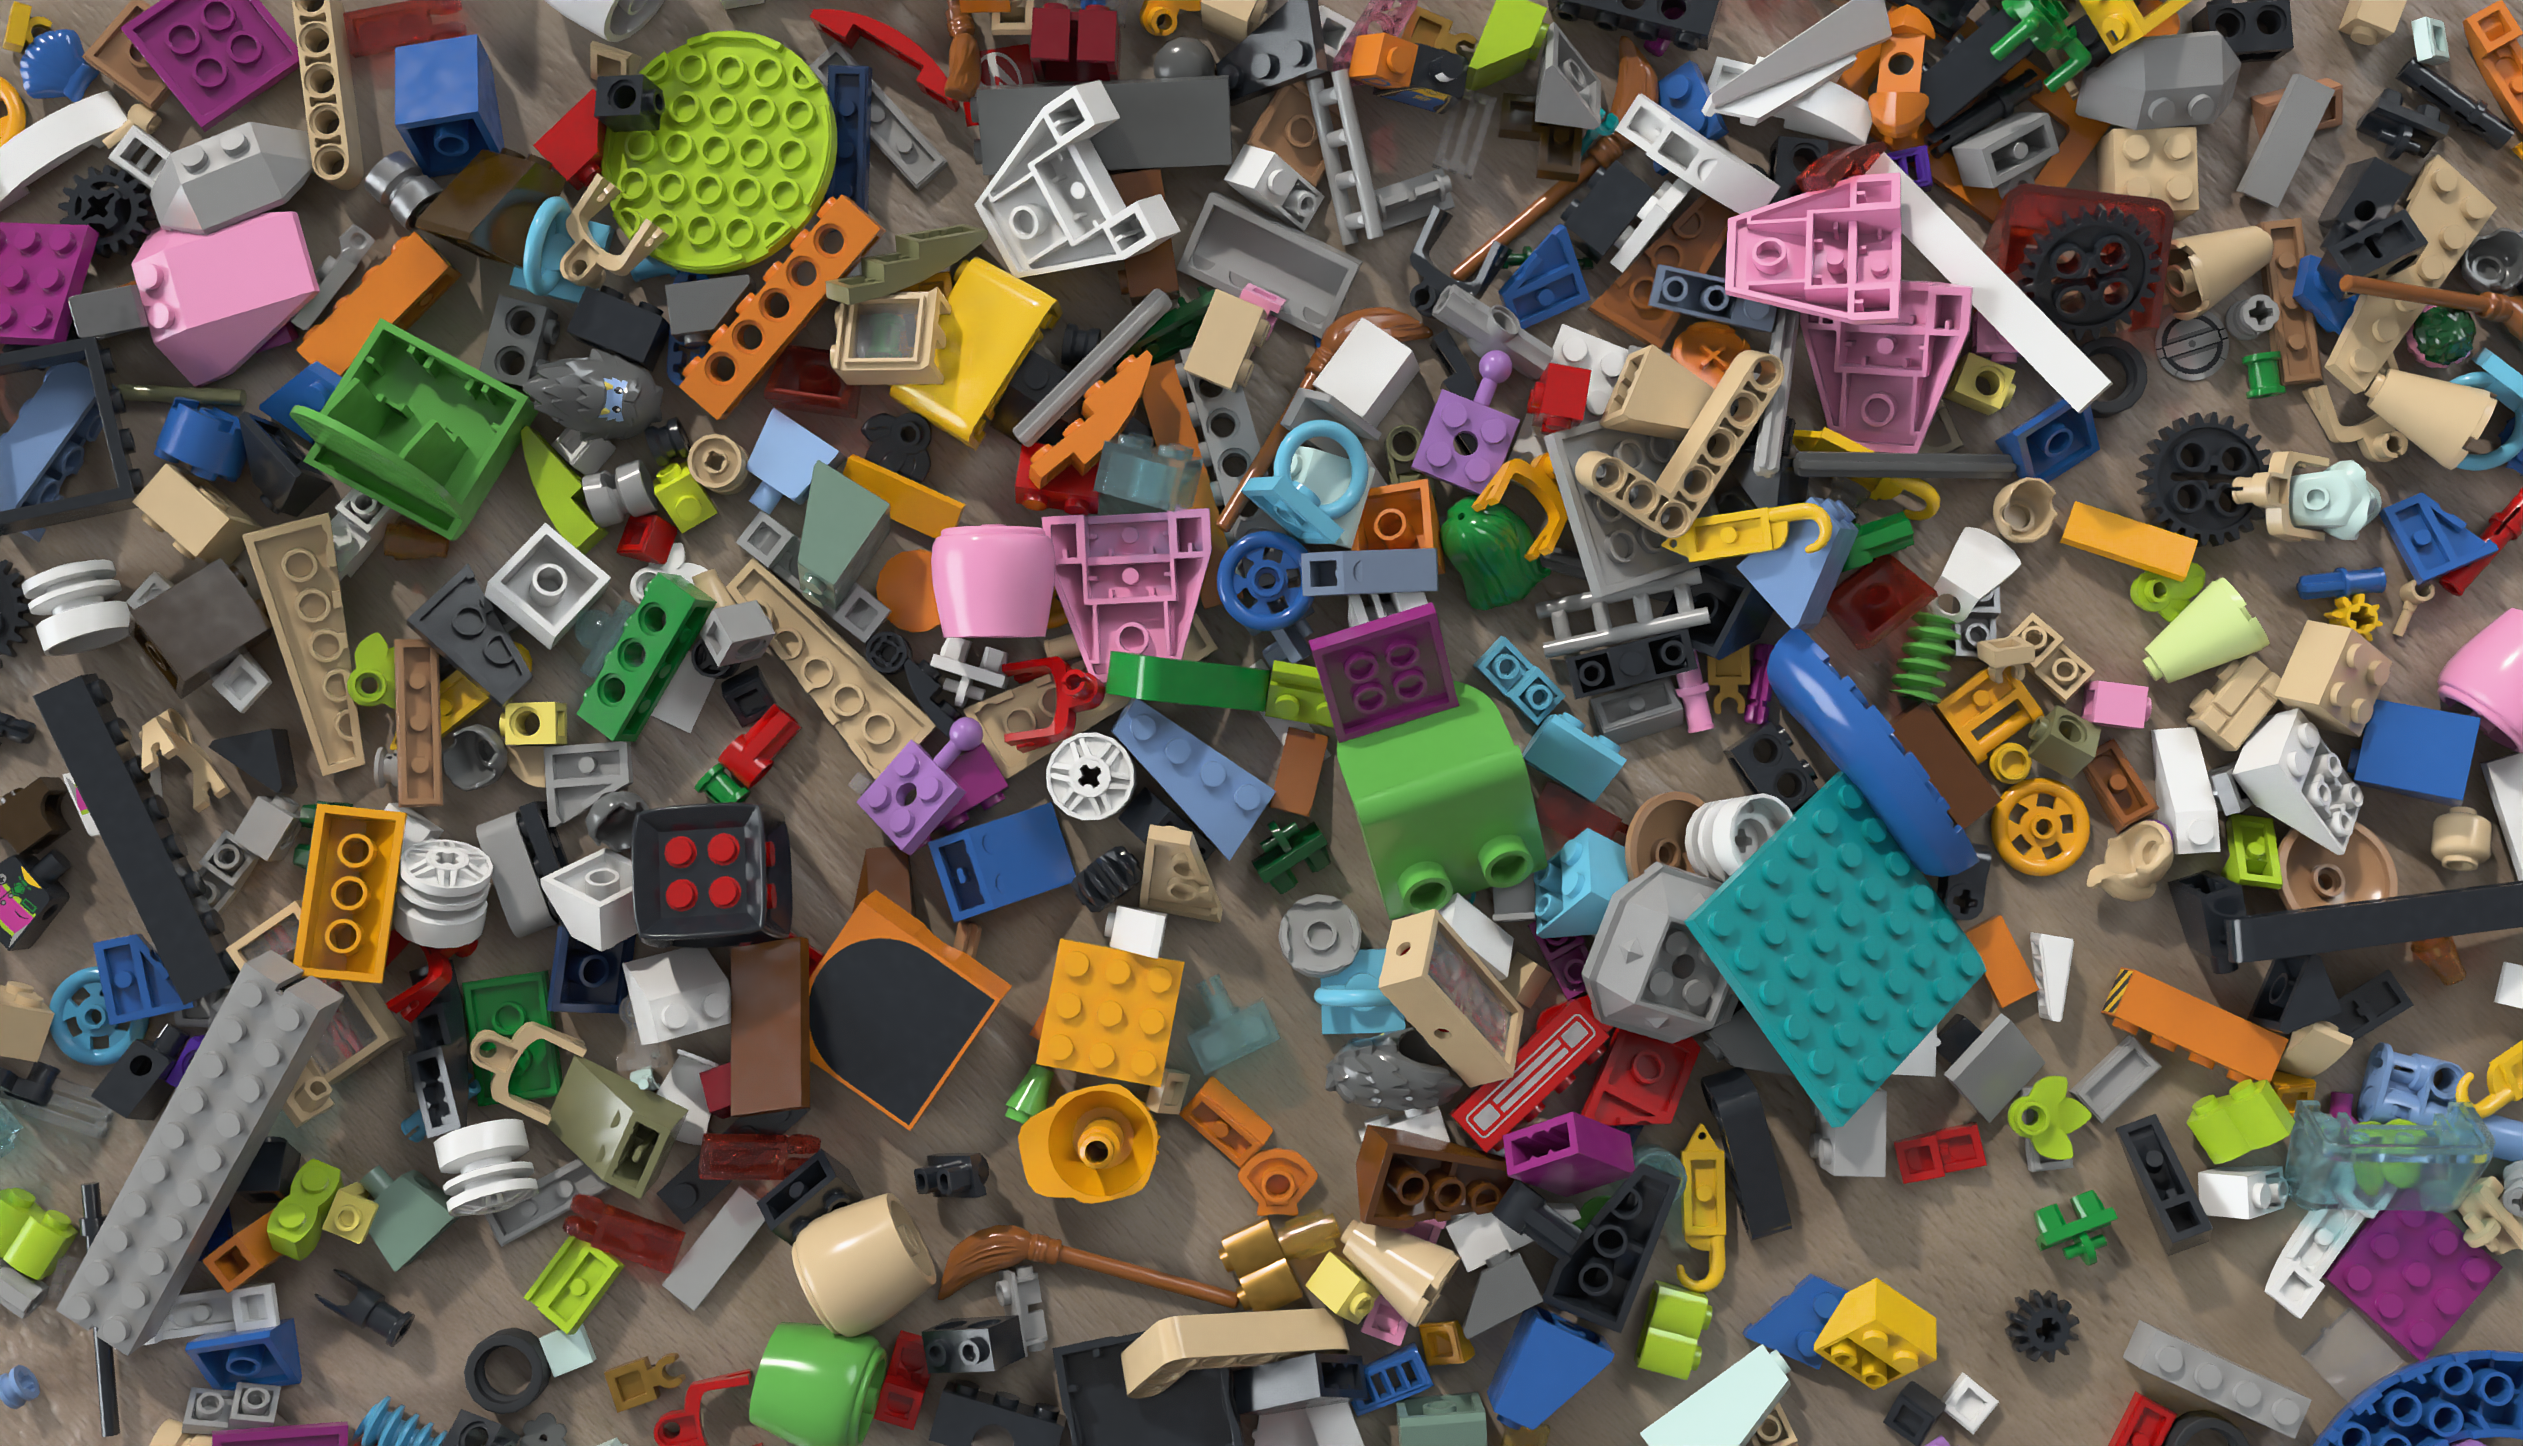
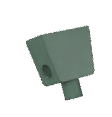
(408, 1216)

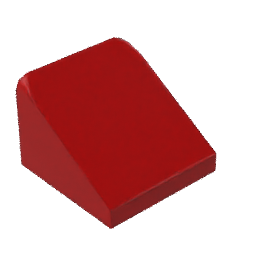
(647, 539)

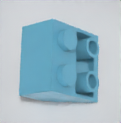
(1573, 757)
(1578, 886)

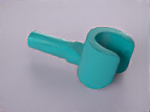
(1605, 129)

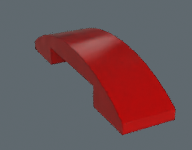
(849, 26)

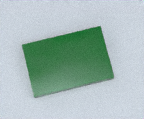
(503, 1007)

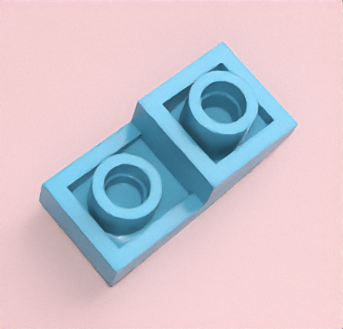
(1519, 680)

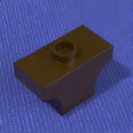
(33, 815)

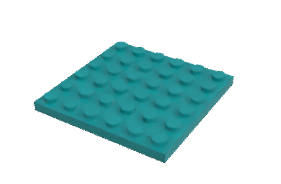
(1837, 948)

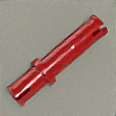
(2460, 579)

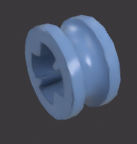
(18, 1387)

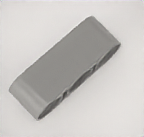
(515, 875)

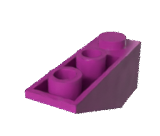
(983, 786)

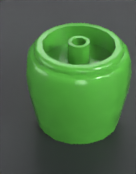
(818, 1385)

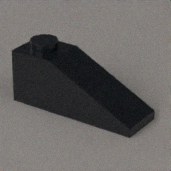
(2164, 1186)

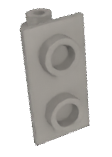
(1413, 198)
(1015, 1294)

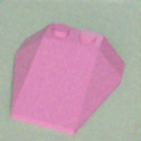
(1823, 252)
(223, 291)
(1888, 378)
(1130, 580)

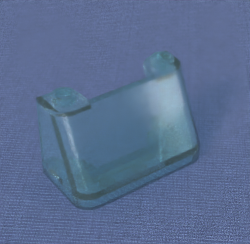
(2386, 1165)

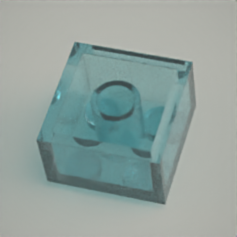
(1149, 473)

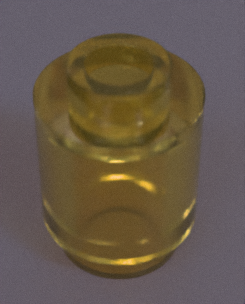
(1309, 1235)

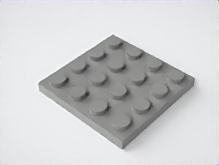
(1610, 544)

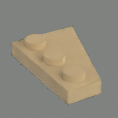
(1177, 877)

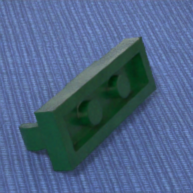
(1173, 330)

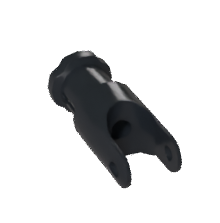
(371, 1311)

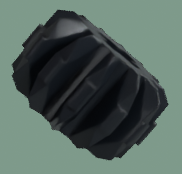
(1107, 879)
(2030, 1317)

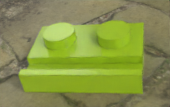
(1297, 695)
(573, 1283)

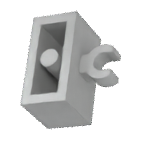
(2006, 151)

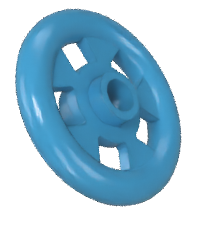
(81, 1046)

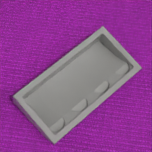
(1245, 246)

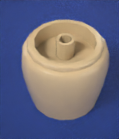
(862, 1264)

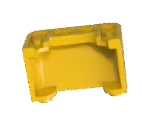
(987, 338)

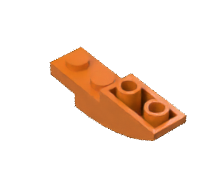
(1107, 413)

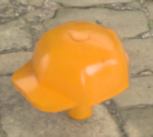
(1090, 1145)

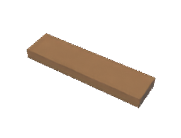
(2295, 330)
(418, 724)

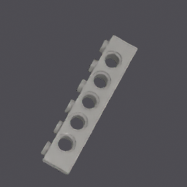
(1216, 450)

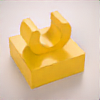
(20, 27)

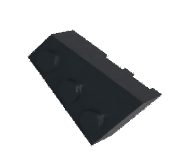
(1969, 67)

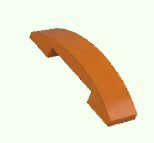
(2499, 57)

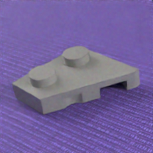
(583, 775)

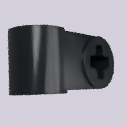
(1968, 885)

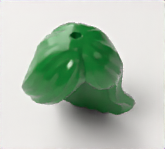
(1490, 553)

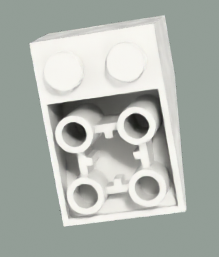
(2299, 780)

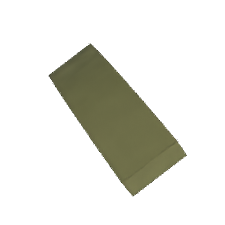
(915, 260)

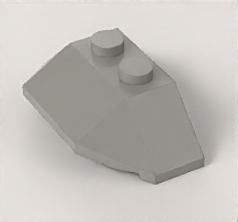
(2162, 82)
(231, 177)

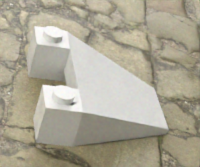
(1056, 201)

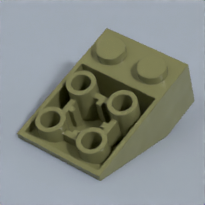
(615, 1125)

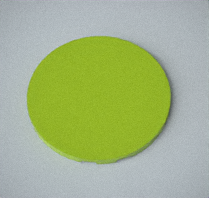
(734, 157)

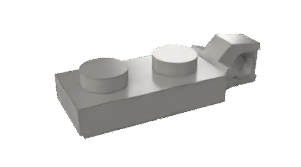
(334, 273)

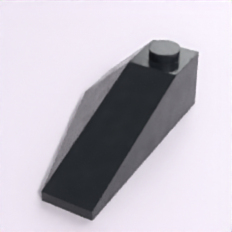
(1028, 388)
(1614, 1250)

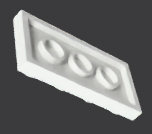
(1581, 351)

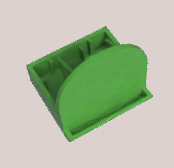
(417, 430)
(1443, 805)

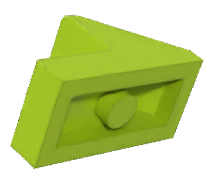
(2252, 852)

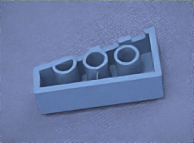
(48, 439)
(1203, 783)

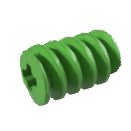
(1925, 657)

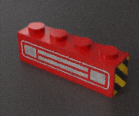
(1540, 1067)

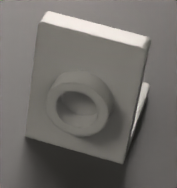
(1515, 902)

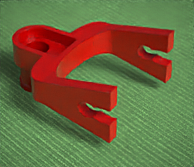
(1075, 694)
(438, 975)
(689, 1419)

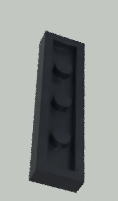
(689, 1194)

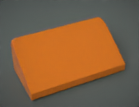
(1226, 1122)

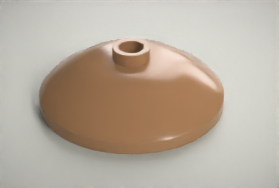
(1660, 832)
(2357, 875)

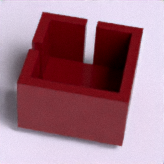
(1075, 44)

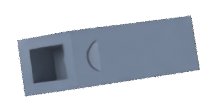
(1705, 298)
(1369, 572)

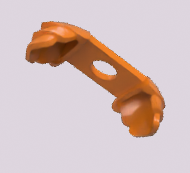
(1898, 104)

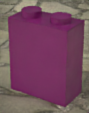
(1568, 1154)

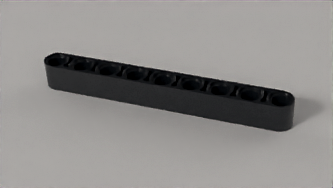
(2374, 922)

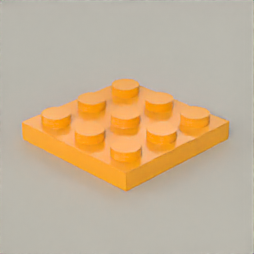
(1110, 1012)

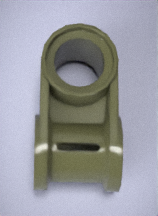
(1399, 465)

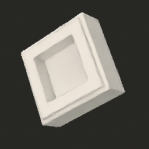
(1968, 1403)

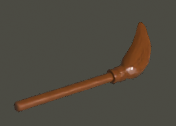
(964, 55)
(1634, 78)
(2487, 305)
(1391, 321)
(1009, 1245)

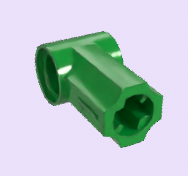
(1879, 538)

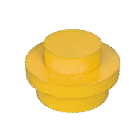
(2010, 763)

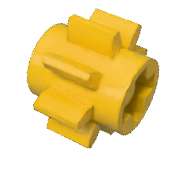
(2356, 609)

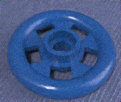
(1231, 584)

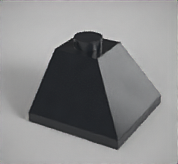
(279, 467)
(1735, 612)

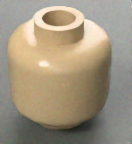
(2461, 839)

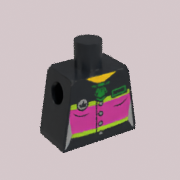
(30, 897)

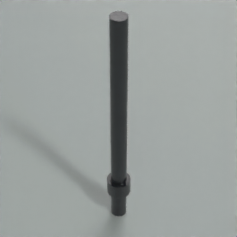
(104, 1356)

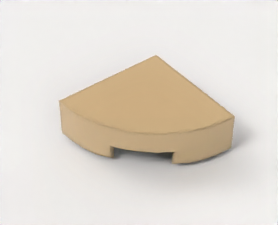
(528, 764)

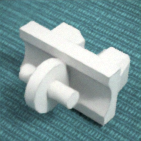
(953, 659)

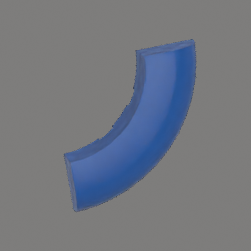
(1869, 754)
(2435, 1403)

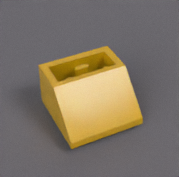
(1878, 1335)

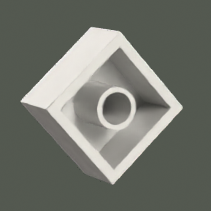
(547, 586)

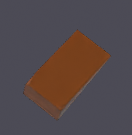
(1299, 771)
(2119, 787)

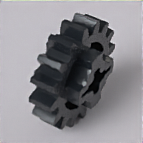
(111, 210)

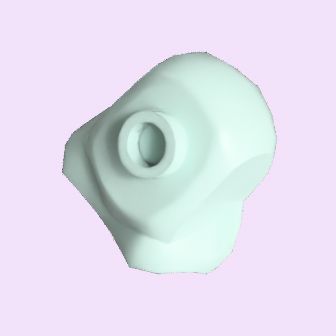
(2334, 500)

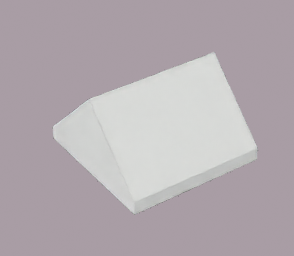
(1368, 372)

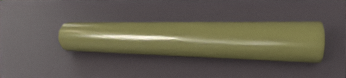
(158, 393)

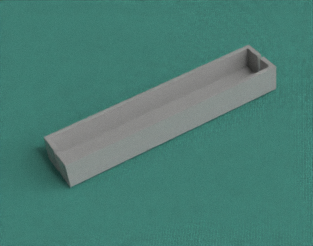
(199, 1151)

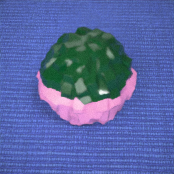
(2441, 336)

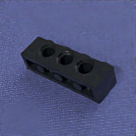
(1648, 22)

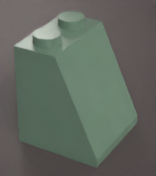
(838, 536)
(1442, 1420)

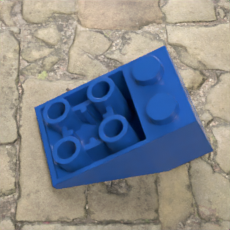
(1002, 861)

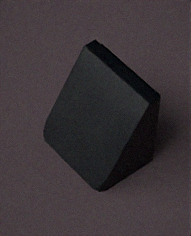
(748, 695)
(1956, 1037)
(1914, 1413)

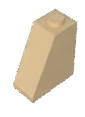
(1655, 396)

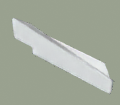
(1802, 63)

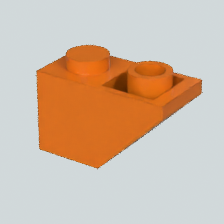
(243, 1256)

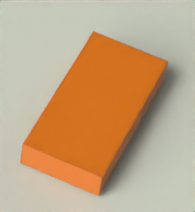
(2006, 969)

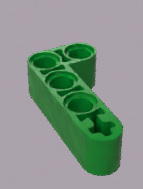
(1187, 682)

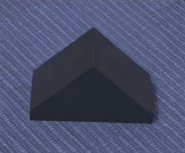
(263, 756)

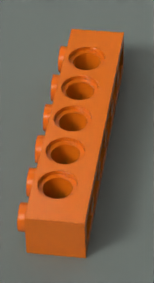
(701, 374)

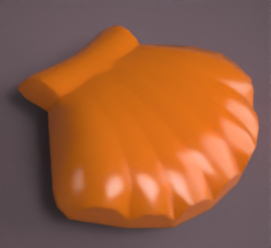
(1277, 1180)

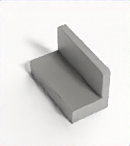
(1316, 405)

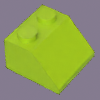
(1508, 40)

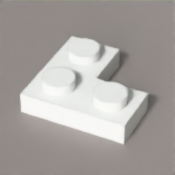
(1653, 214)

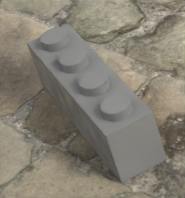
(2217, 1379)

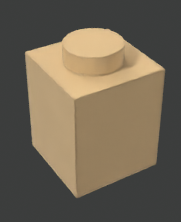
(2371, 20)

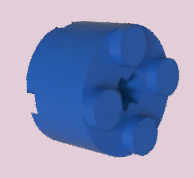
(203, 439)

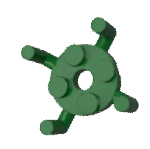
(2046, 28)

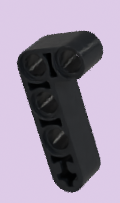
(1748, 1151)

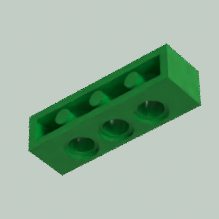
(665, 649)

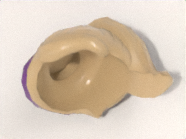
(2135, 861)

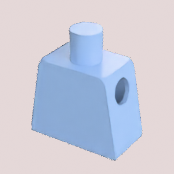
(786, 461)

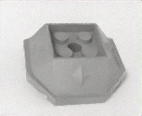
(1633, 956)

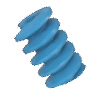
(391, 1430)

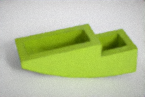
(560, 492)

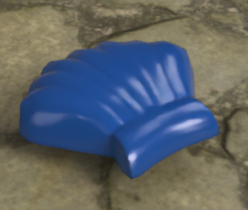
(56, 67)

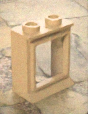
(890, 339)

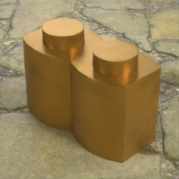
(1260, 1266)

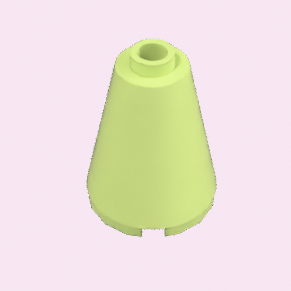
(2205, 635)

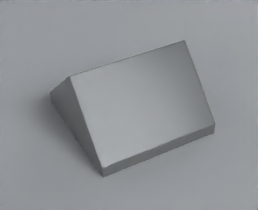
(1566, 85)

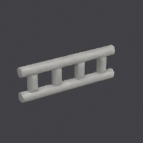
(1352, 137)
(1645, 625)

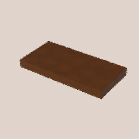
(770, 1027)

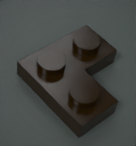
(1558, 144)

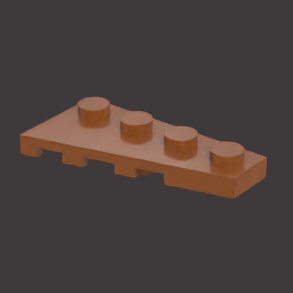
(1688, 245)

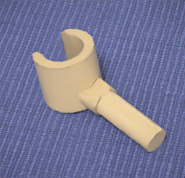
(139, 116)
(2411, 601)

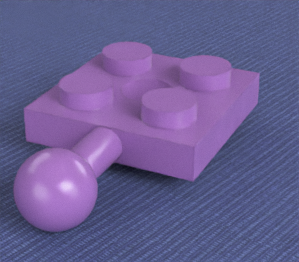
(1460, 415)
(935, 788)

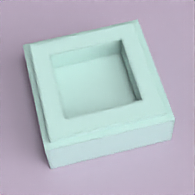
(2430, 41)
(567, 1351)

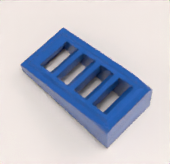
(1393, 1394)

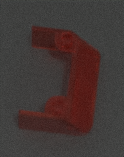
(2031, 205)

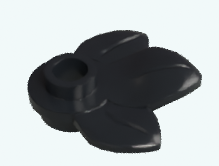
(894, 450)

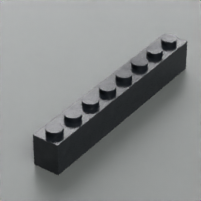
(138, 835)

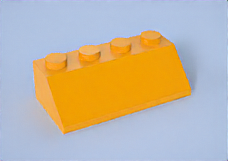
(349, 893)

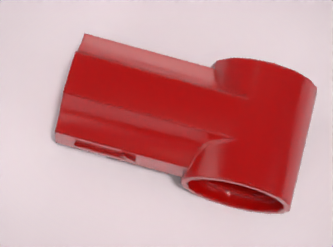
(753, 753)

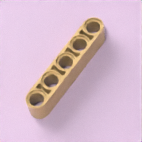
(334, 104)

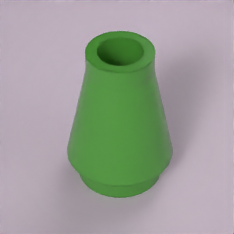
(1030, 1095)

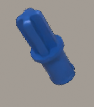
(2341, 583)

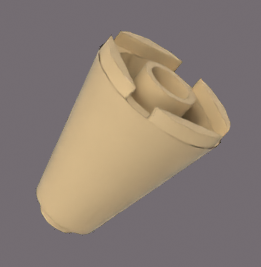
(2211, 266)
(2432, 412)
(1400, 1267)

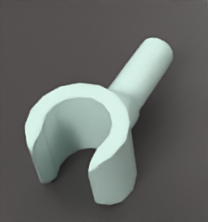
(644, 1079)

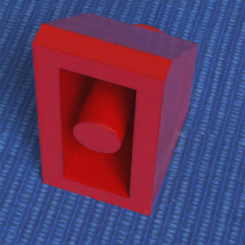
(576, 143)

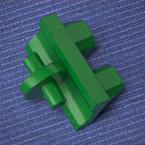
(2090, 1216)

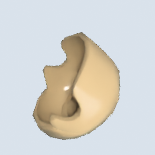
(2024, 510)

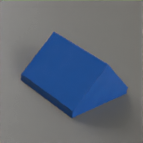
(2051, 441)
(248, 1356)

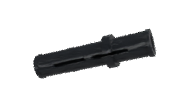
(1998, 103)
(2468, 113)

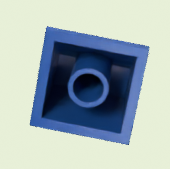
(446, 103)
(2416, 752)
(1544, 1367)

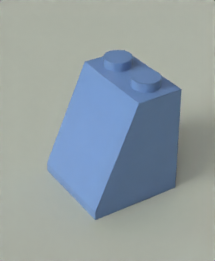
(1801, 582)

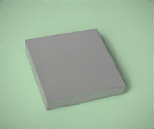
(1994, 1068)

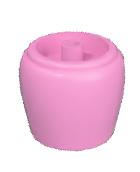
(993, 581)
(2489, 679)

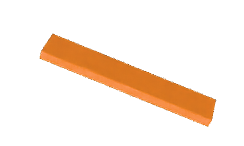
(1172, 424)

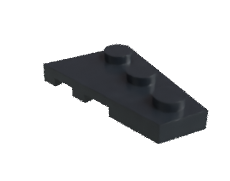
(1276, 53)
(470, 637)

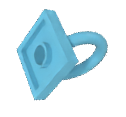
(545, 248)
(2508, 387)
(1294, 504)
(1354, 1002)

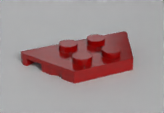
(1640, 1080)

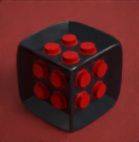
(711, 875)

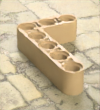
(1692, 452)
(1224, 1341)

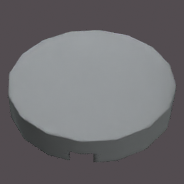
(1319, 936)

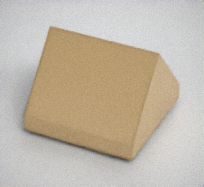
(611, 61)
(1525, 979)

